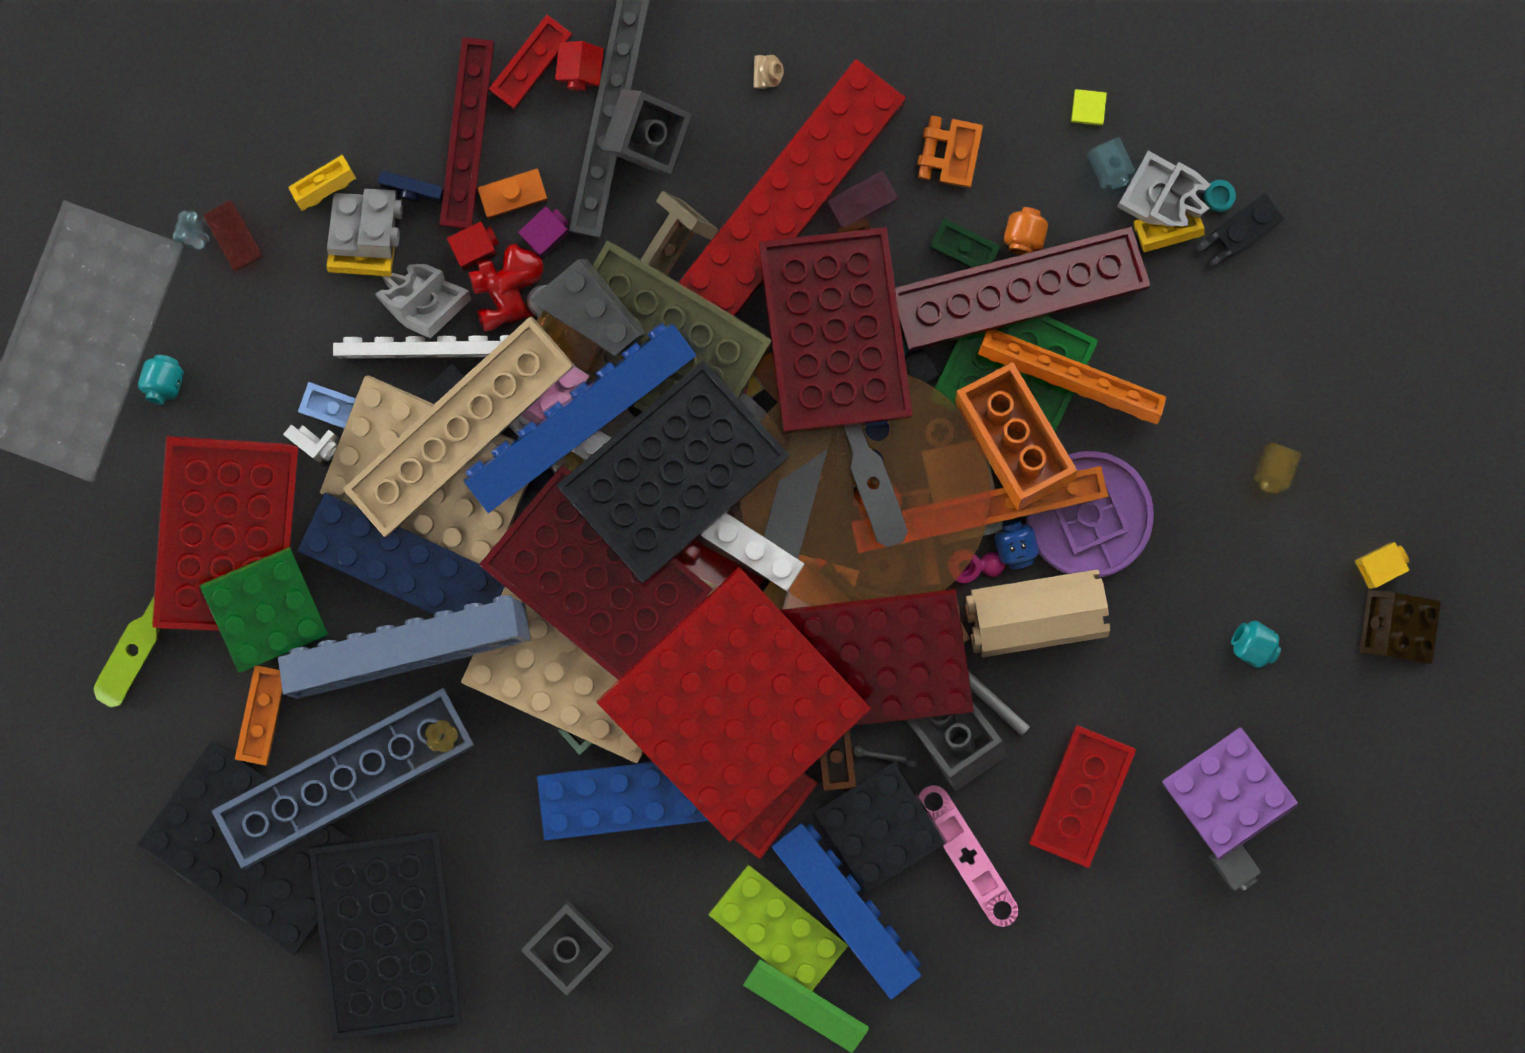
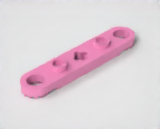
(981, 875)

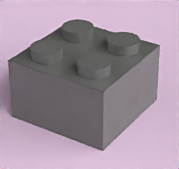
(646, 131)
(567, 948)

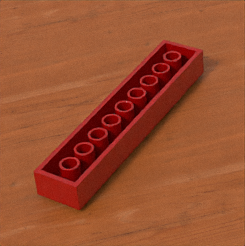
(795, 186)

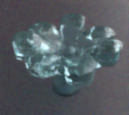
(190, 230)

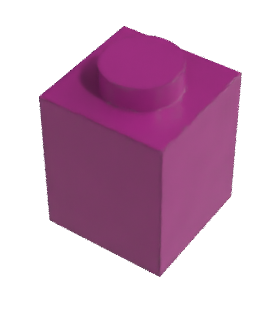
(545, 231)

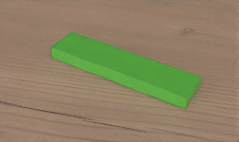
(806, 1006)

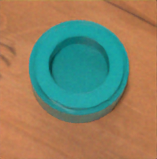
(1219, 196)

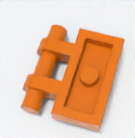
(960, 152)

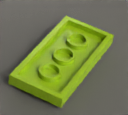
(778, 929)

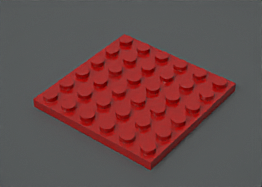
(733, 704)

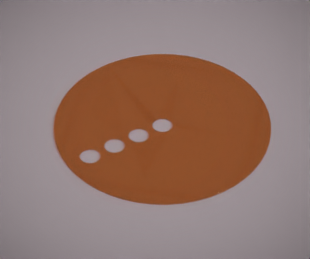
(937, 483)

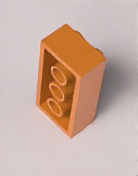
(1015, 436)

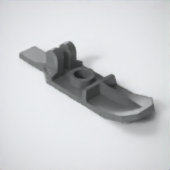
(880, 502)

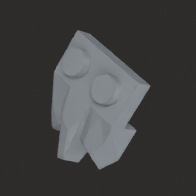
(1164, 192)
(423, 299)

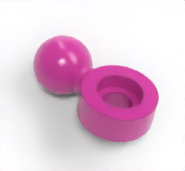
(988, 564)

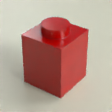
(579, 64)
(473, 245)

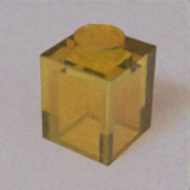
(1276, 467)

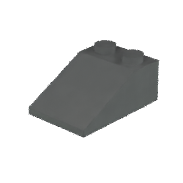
(959, 744)

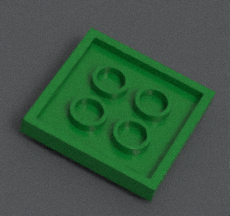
(263, 609)

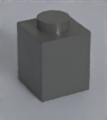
(1237, 869)

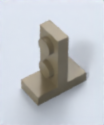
(675, 233)

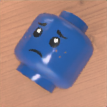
(1016, 544)

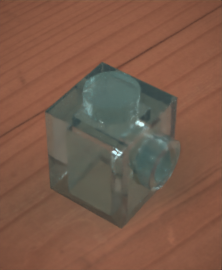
(1111, 164)

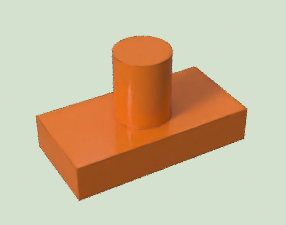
(512, 193)

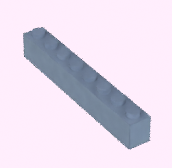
(404, 648)

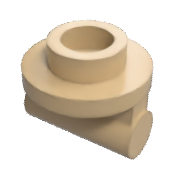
(767, 71)

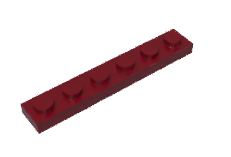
(467, 133)

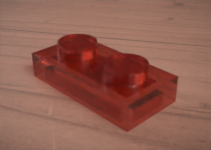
(233, 235)

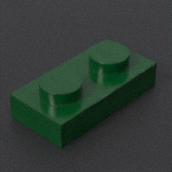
(963, 245)

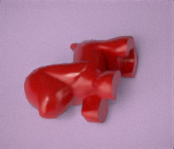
(519, 270)

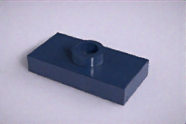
(411, 188)

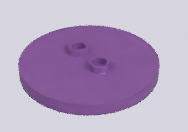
(1100, 532)

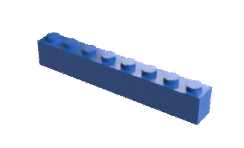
(579, 417)

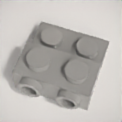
(365, 224)

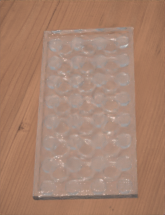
(81, 338)

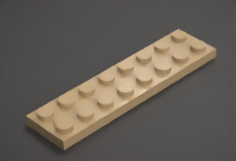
(458, 426)

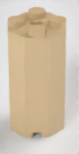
(1037, 613)

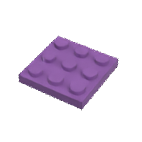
(1230, 793)

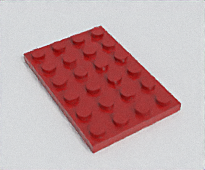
(217, 514)

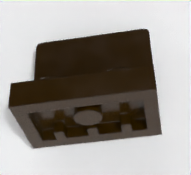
(1400, 626)

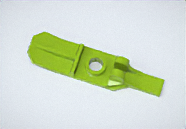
(122, 665)

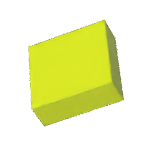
(1088, 107)

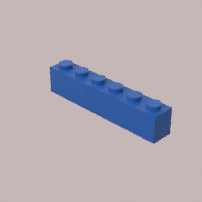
(846, 910)

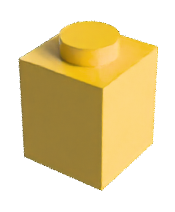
(1383, 564)

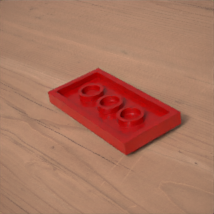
(1082, 796)

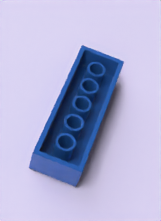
(611, 801)

